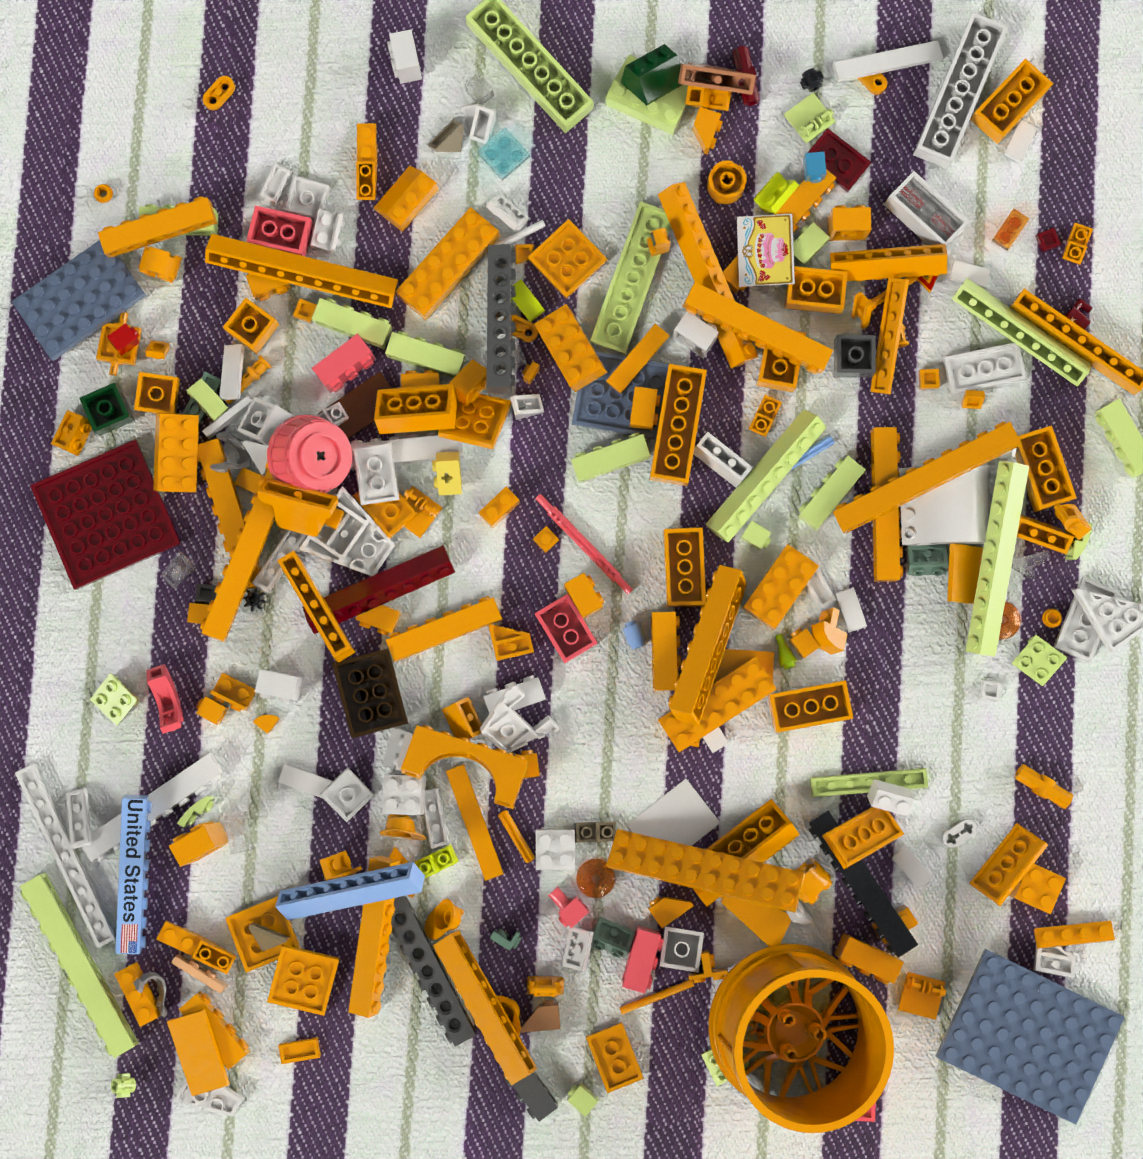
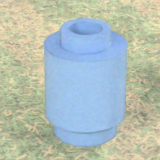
(634, 634)

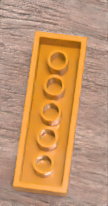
(448, 263)
(678, 425)
(726, 700)
(754, 839)

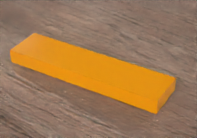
(637, 358)

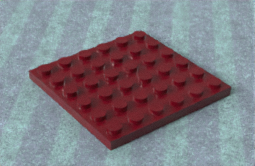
(105, 514)

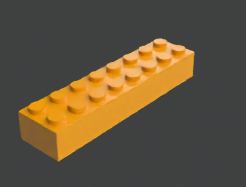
(707, 645)

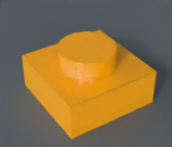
(304, 310)
(157, 349)
(530, 372)
(929, 379)
(973, 399)
(545, 539)

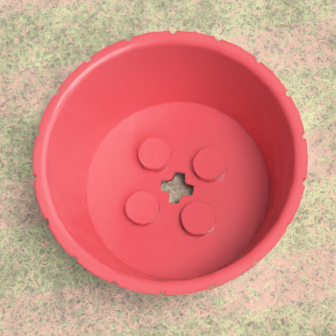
(294, 455)

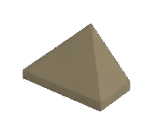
(449, 138)
(267, 937)

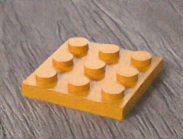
(567, 258)
(479, 421)
(247, 947)
(303, 979)

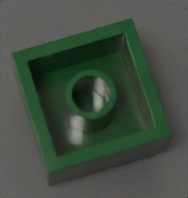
(107, 409)

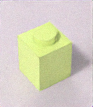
(756, 536)
(582, 1098)

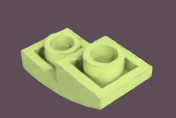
(207, 399)
(1077, 546)
(202, 806)

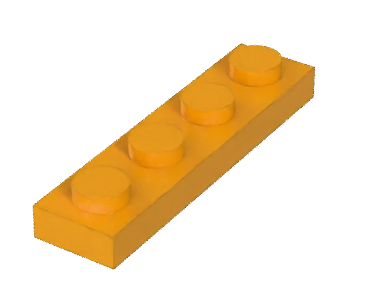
(1074, 934)

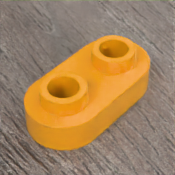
(869, 83)
(216, 92)
(521, 327)

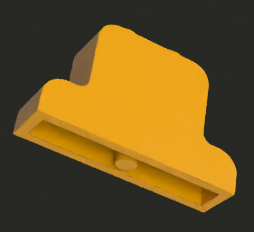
(297, 507)

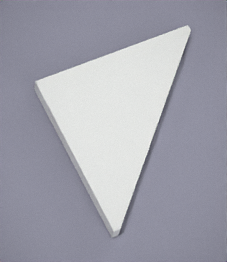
(1111, 617)

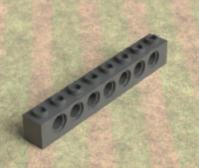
(500, 255)
(466, 1029)

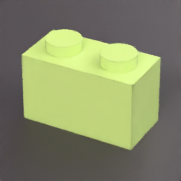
(809, 243)

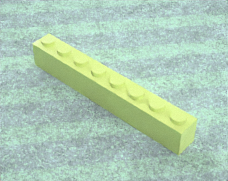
(1022, 332)
(766, 475)

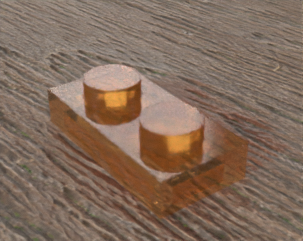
(1010, 229)

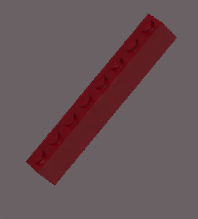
(387, 585)

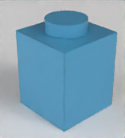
(814, 167)

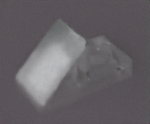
(1024, 564)
(178, 570)

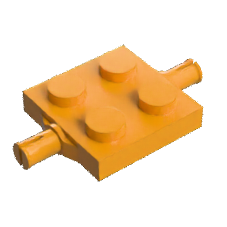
(108, 353)

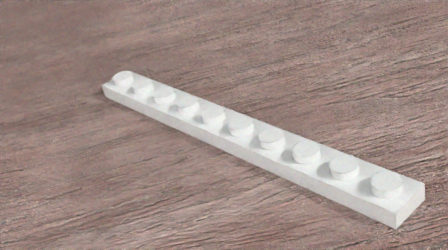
(65, 855)

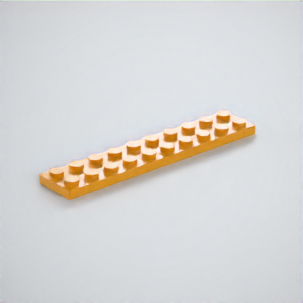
(706, 870)

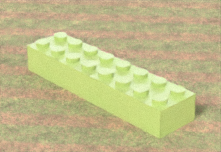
(530, 63)

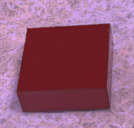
(1048, 240)

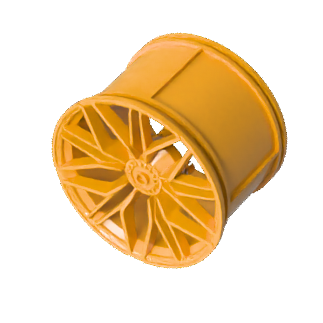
(796, 1034)

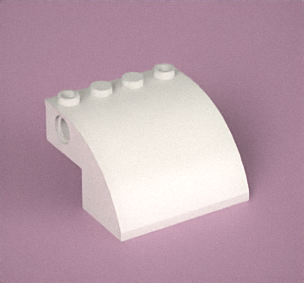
(949, 513)

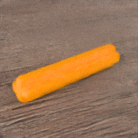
(516, 836)

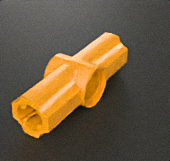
(1043, 786)

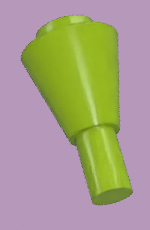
(786, 657)

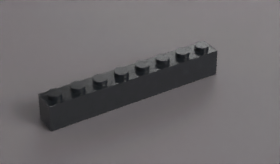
(867, 893)

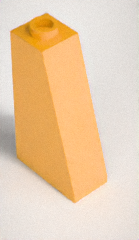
(765, 921)

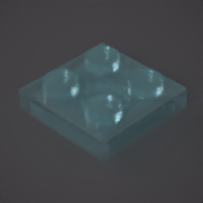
(503, 154)

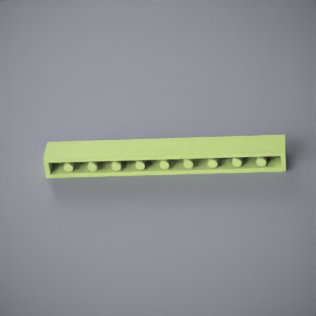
(997, 558)
(79, 965)

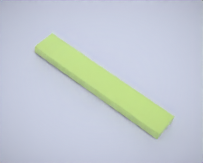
(862, 782)

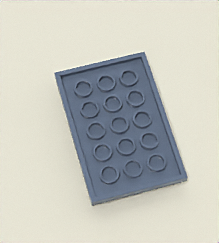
(78, 300)
(606, 409)

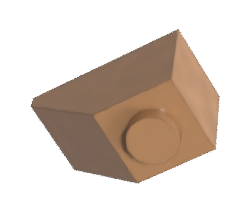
(543, 1018)

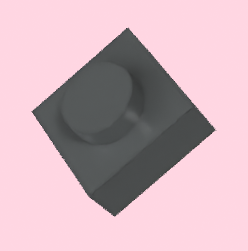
(205, 594)

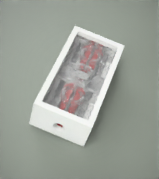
(926, 211)

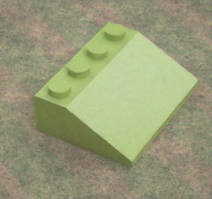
(662, 113)

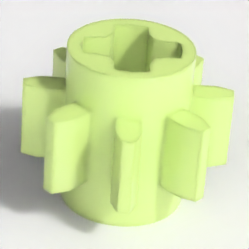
(123, 1085)

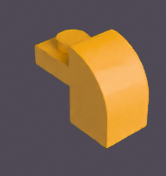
(708, 98)
(826, 634)

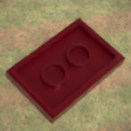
(841, 159)

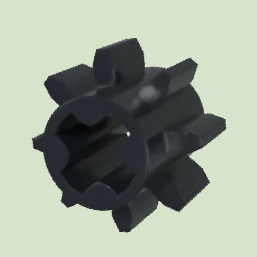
(812, 80)
(252, 595)

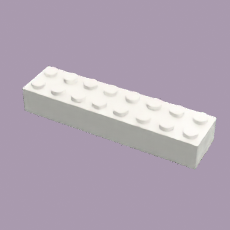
(960, 90)

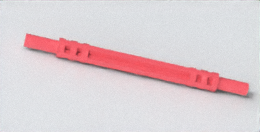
(610, 571)

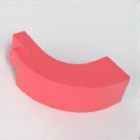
(166, 698)

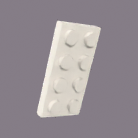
(984, 368)
(1077, 633)

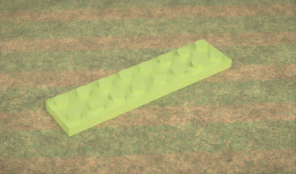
(630, 282)

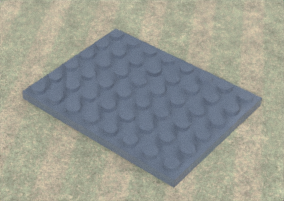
(1030, 1036)

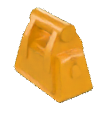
(1072, 520)
(545, 986)

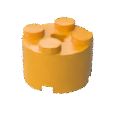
(731, 173)
(159, 263)
(815, 881)

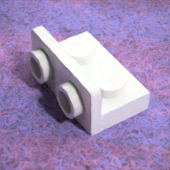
(507, 212)
(326, 230)
(577, 948)

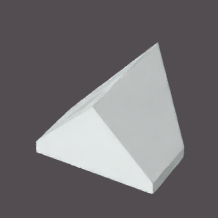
(479, 121)

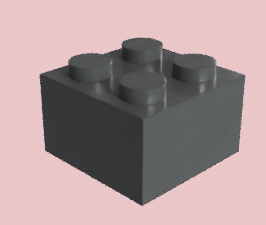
(854, 356)

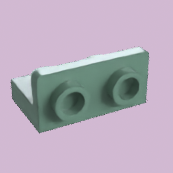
(927, 560)
(612, 938)
(502, 939)

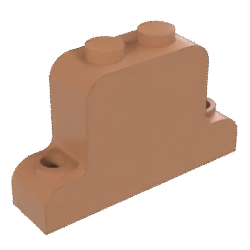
(715, 78)

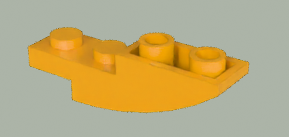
(366, 162)
(196, 946)

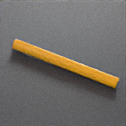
(656, 996)

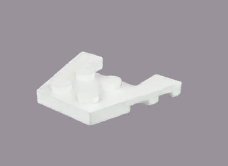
(508, 729)

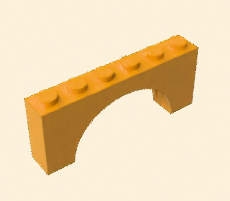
(431, 746)

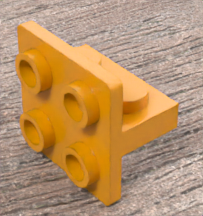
(708, 963)

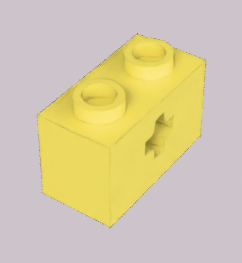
(447, 463)

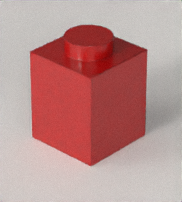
(124, 339)

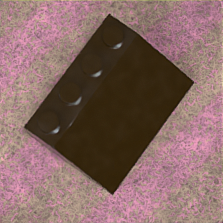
(370, 693)

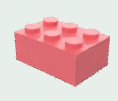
(280, 230)
(344, 363)
(566, 628)
(642, 959)

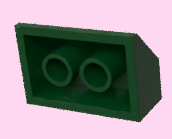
(653, 74)

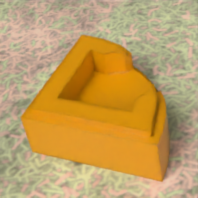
(522, 252)
(266, 722)

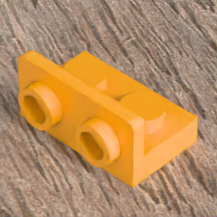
(72, 433)
(234, 692)
(338, 866)

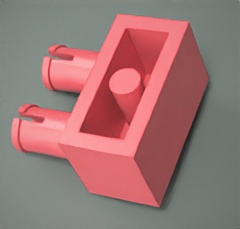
(570, 910)

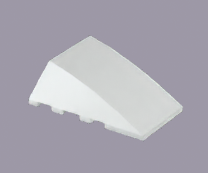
(355, 543)

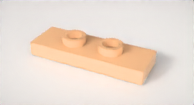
(205, 976)

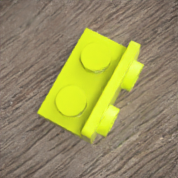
(775, 193)

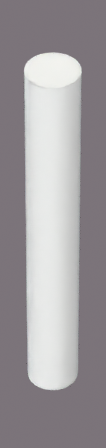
(522, 233)

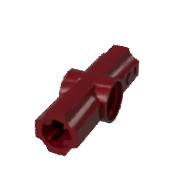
(743, 64)

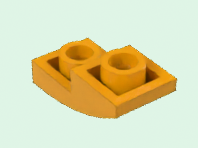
(1077, 243)
(765, 415)

